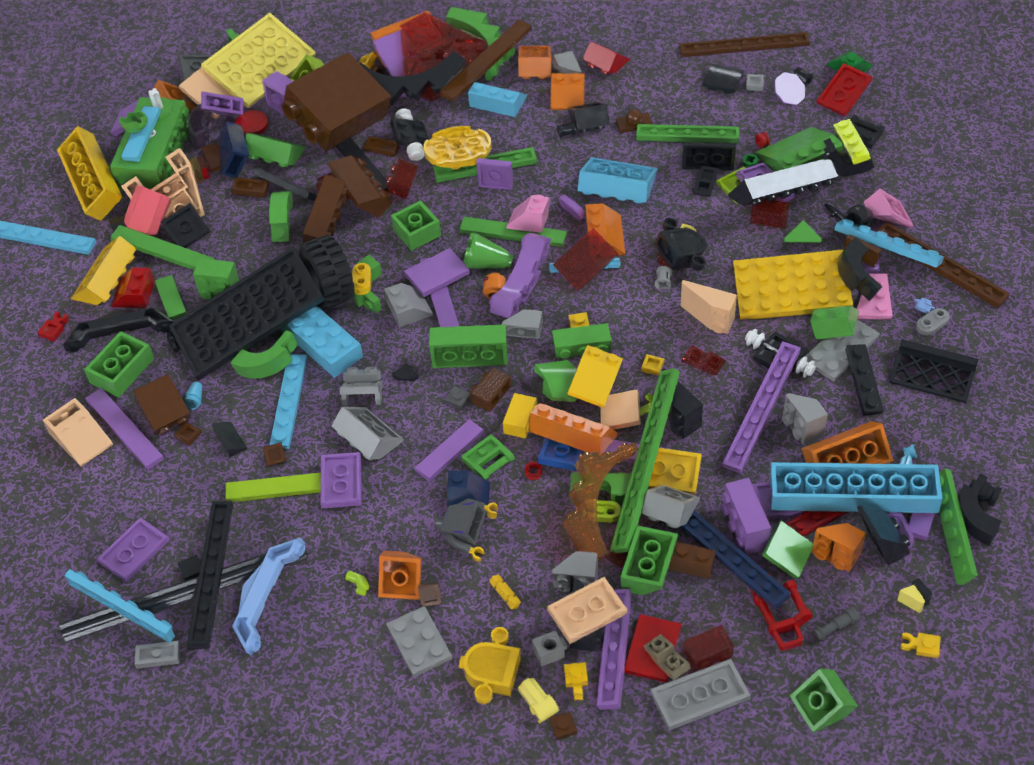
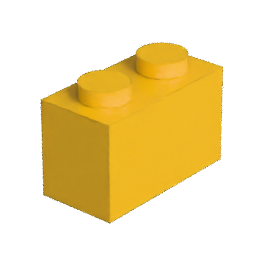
(518, 415)

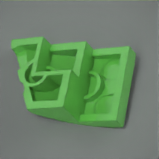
(557, 379)

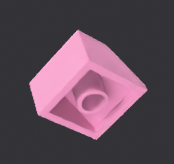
(530, 214)

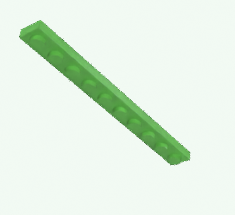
(645, 461)

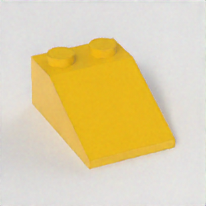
(595, 376)

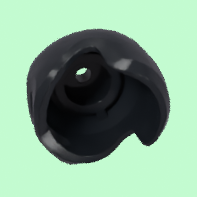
(860, 215)

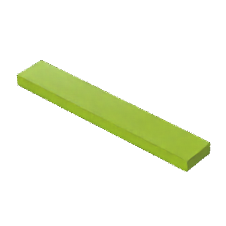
(273, 487)

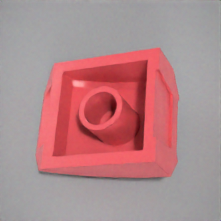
(146, 211)

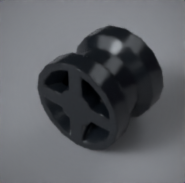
(989, 494)

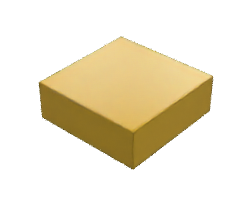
(652, 365)

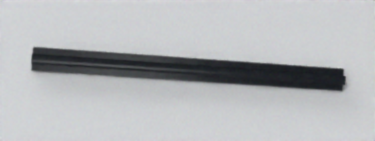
(160, 599)

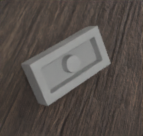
(157, 654)

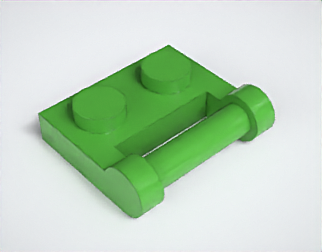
(485, 452)

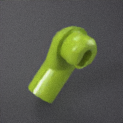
(360, 581)

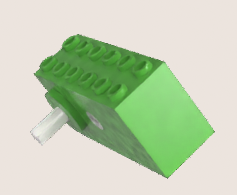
(166, 137)

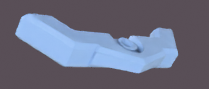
(258, 588)

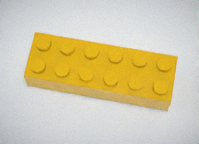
(89, 173)

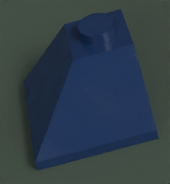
(466, 485)

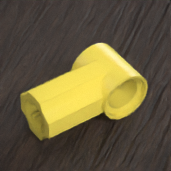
(540, 704)

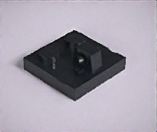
(185, 226)

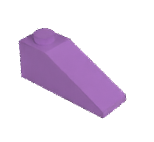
(221, 104)

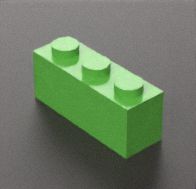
(574, 340)

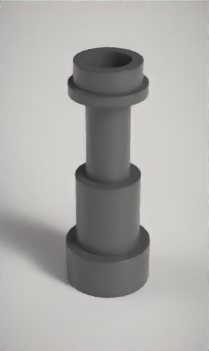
(849, 616)

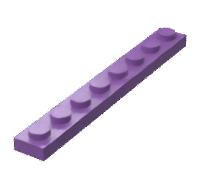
(761, 407)

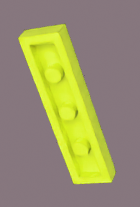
(852, 142)

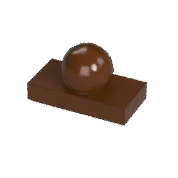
(630, 122)

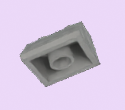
(406, 304)
(669, 505)

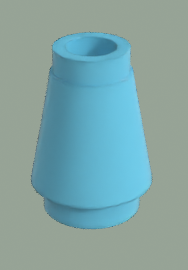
(193, 396)

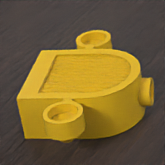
(491, 666)

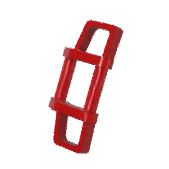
(786, 625)

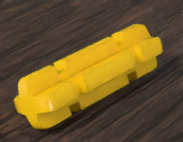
(505, 591)

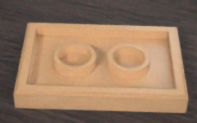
(200, 82)
(587, 610)

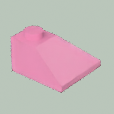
(888, 208)

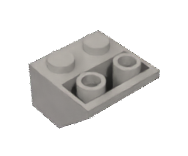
(804, 417)
(577, 566)

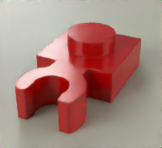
(52, 329)

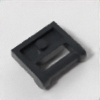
(868, 137)

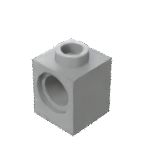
(549, 640)

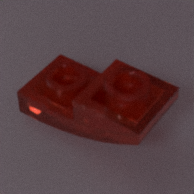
(706, 362)

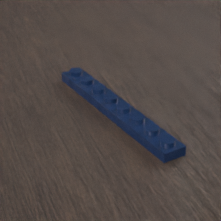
(736, 561)

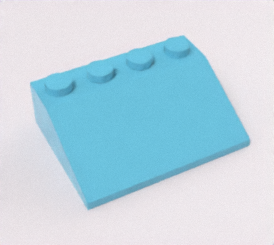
(616, 180)

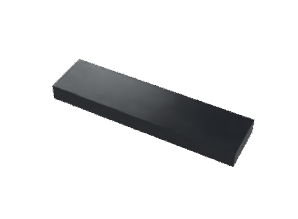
(285, 184)

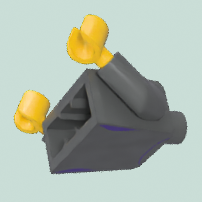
(463, 524)

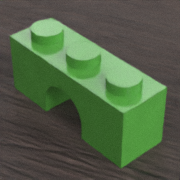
(614, 483)

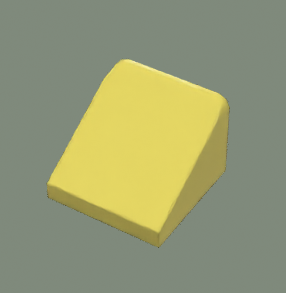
(912, 598)

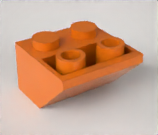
(839, 545)

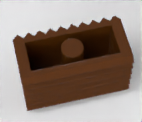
(490, 389)
(692, 560)

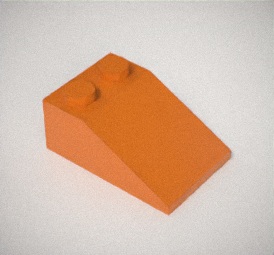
(534, 62)

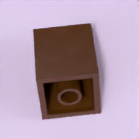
(161, 405)

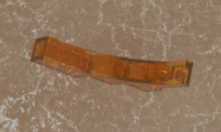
(583, 523)

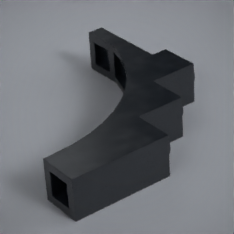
(417, 84)

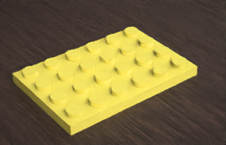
(255, 56)

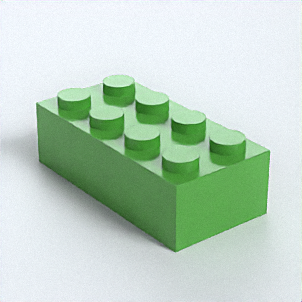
(468, 346)

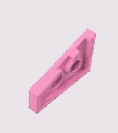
(880, 305)

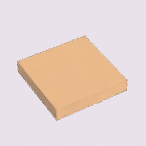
(621, 410)

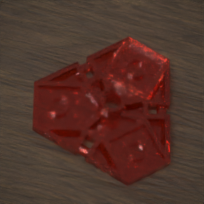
(430, 42)

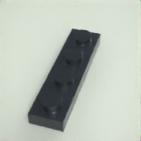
(864, 379)

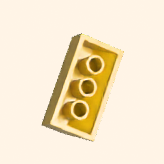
(105, 272)

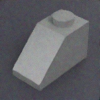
(565, 63)
(524, 324)

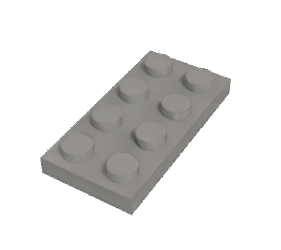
(830, 353)
(700, 694)

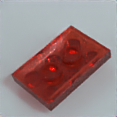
(585, 259)

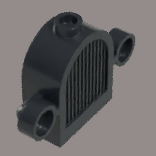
(681, 246)

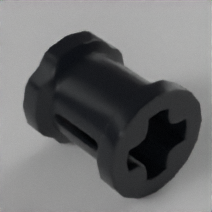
(805, 77)
(566, 129)

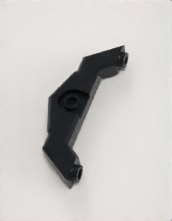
(114, 322)

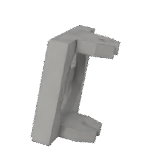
(372, 387)

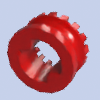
(762, 139)
(530, 465)

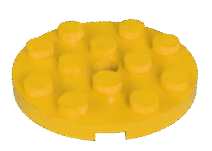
(444, 151)

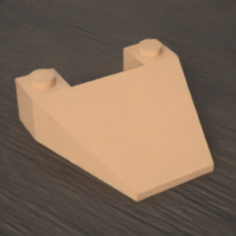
(180, 187)

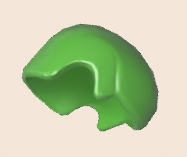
(134, 122)

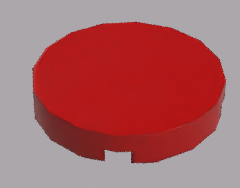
(252, 122)

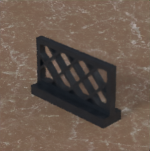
(936, 358)

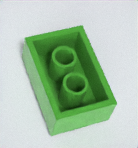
(119, 364)

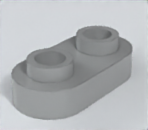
(933, 320)
(368, 374)

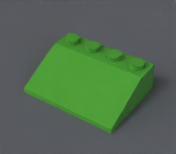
(798, 149)

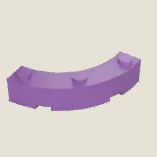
(523, 276)

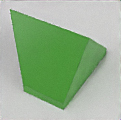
(802, 234)

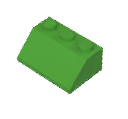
(273, 149)
(648, 560)

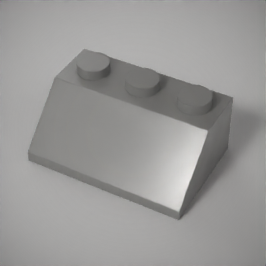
(366, 432)

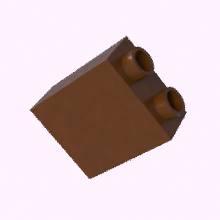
(335, 101)

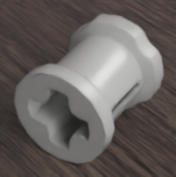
(663, 275)

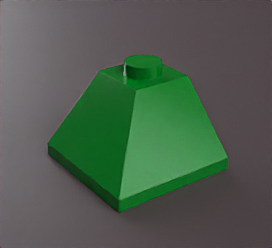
(851, 59)

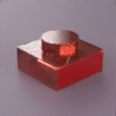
(205, 167)

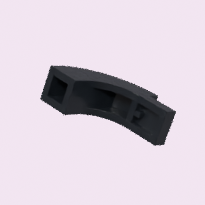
(843, 163)
(853, 272)
(977, 522)

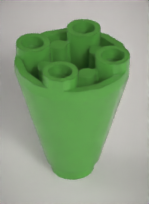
(485, 254)

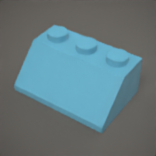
(495, 99)

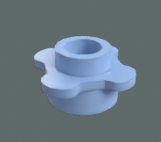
(924, 305)

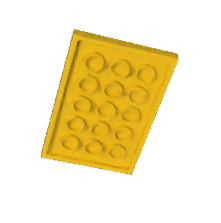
(789, 285)

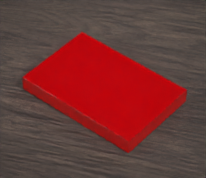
(844, 89)
(638, 660)

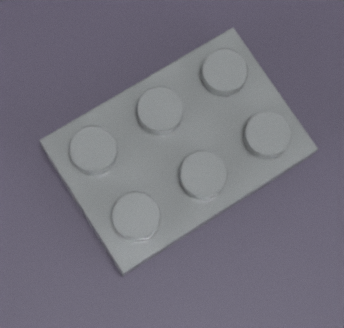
(419, 641)

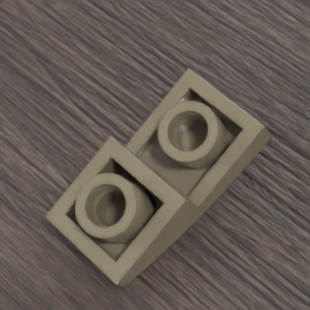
(666, 657)

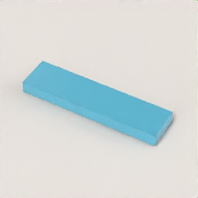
(138, 141)

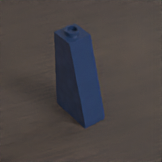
(232, 149)

